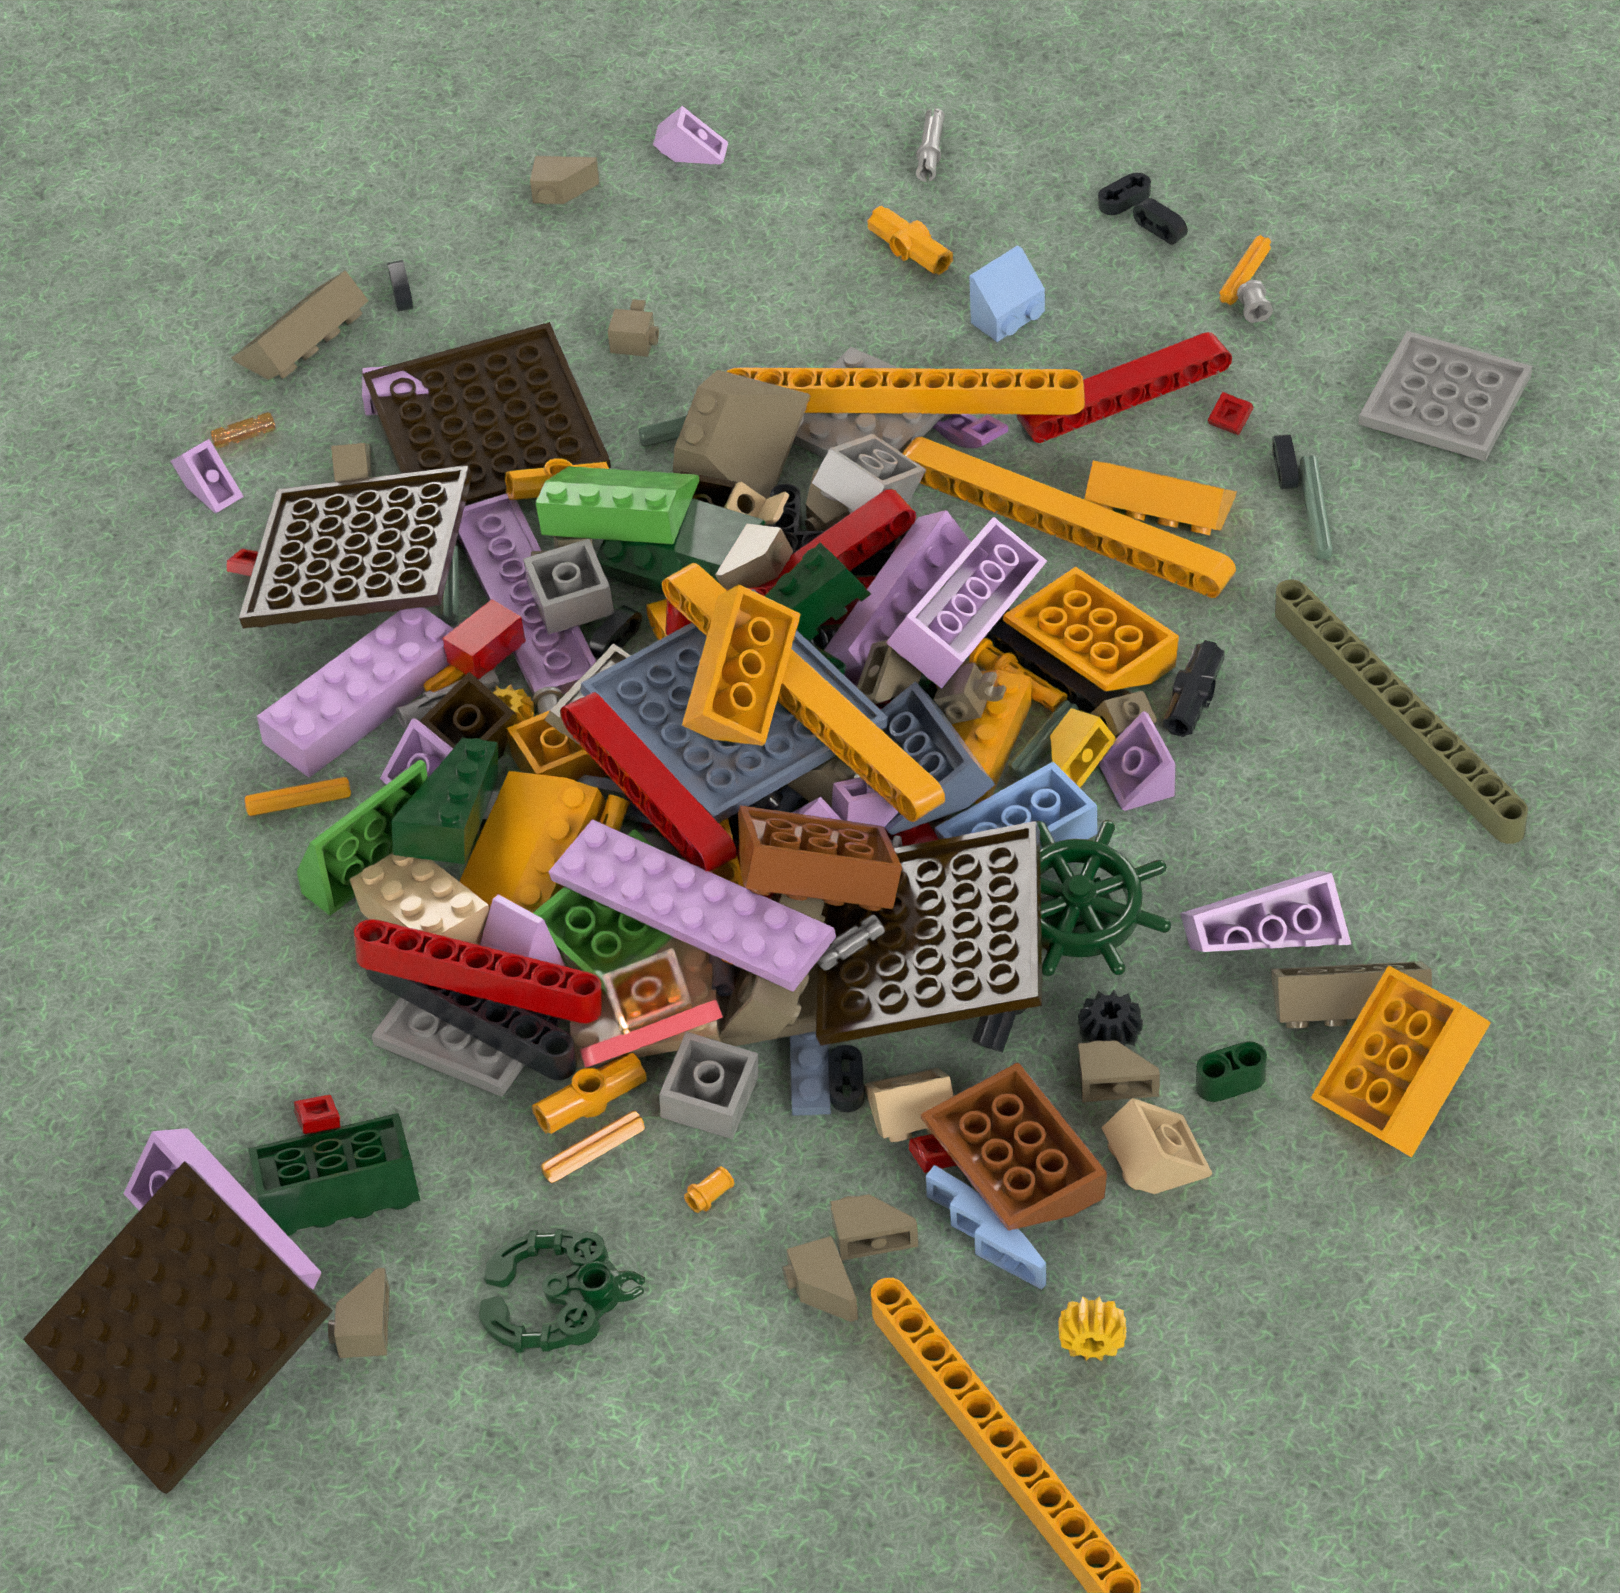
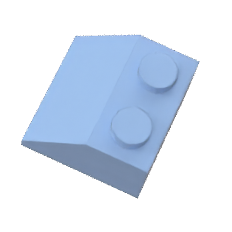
(1005, 295)

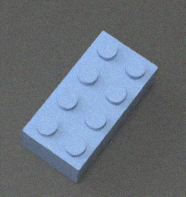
(1041, 796)

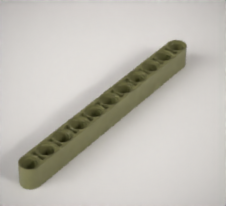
(1401, 712)

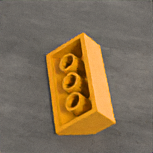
(1159, 496)
(741, 668)

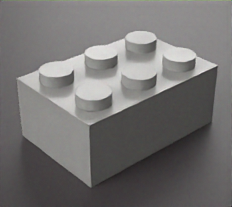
(864, 469)

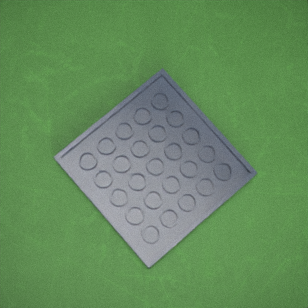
(652, 698)

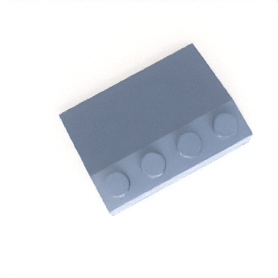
(934, 744)

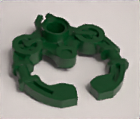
(585, 1289)

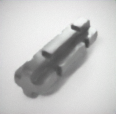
(851, 941)

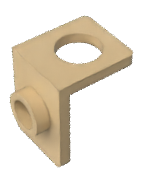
(766, 509)

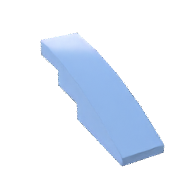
(992, 1239)

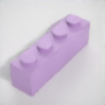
(1276, 916)

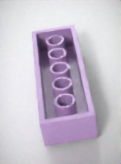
(900, 585)
(966, 602)
(356, 690)
(166, 1153)

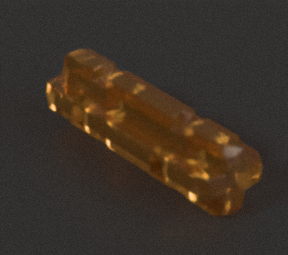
(242, 430)

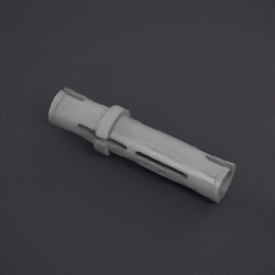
(929, 150)
(420, 707)

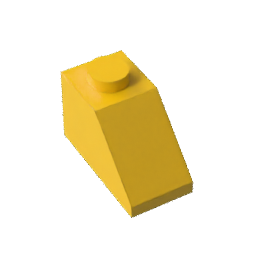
(1080, 744)

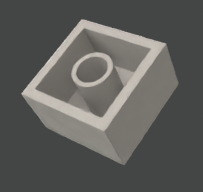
(568, 586)
(709, 1085)

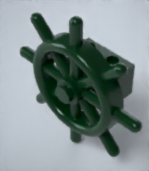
(1079, 913)

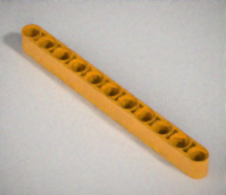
(930, 389)
(1072, 518)
(824, 711)
(997, 1429)

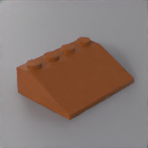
(817, 858)
(1017, 1150)

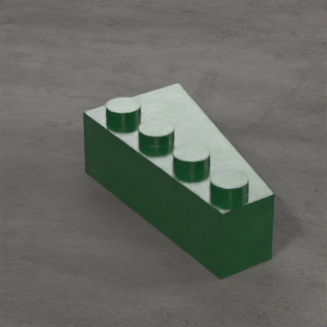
(817, 590)
(449, 805)

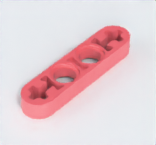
(651, 1034)

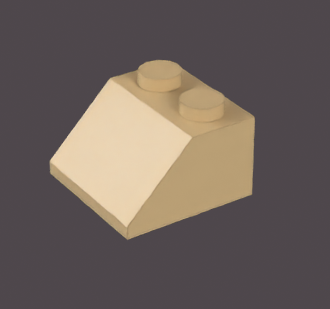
(902, 1099)
(1154, 1148)

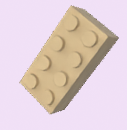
(420, 897)

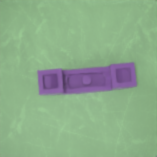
(970, 431)

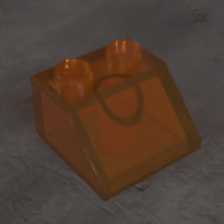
(648, 991)

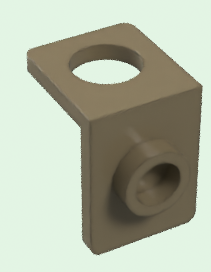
(1123, 710)

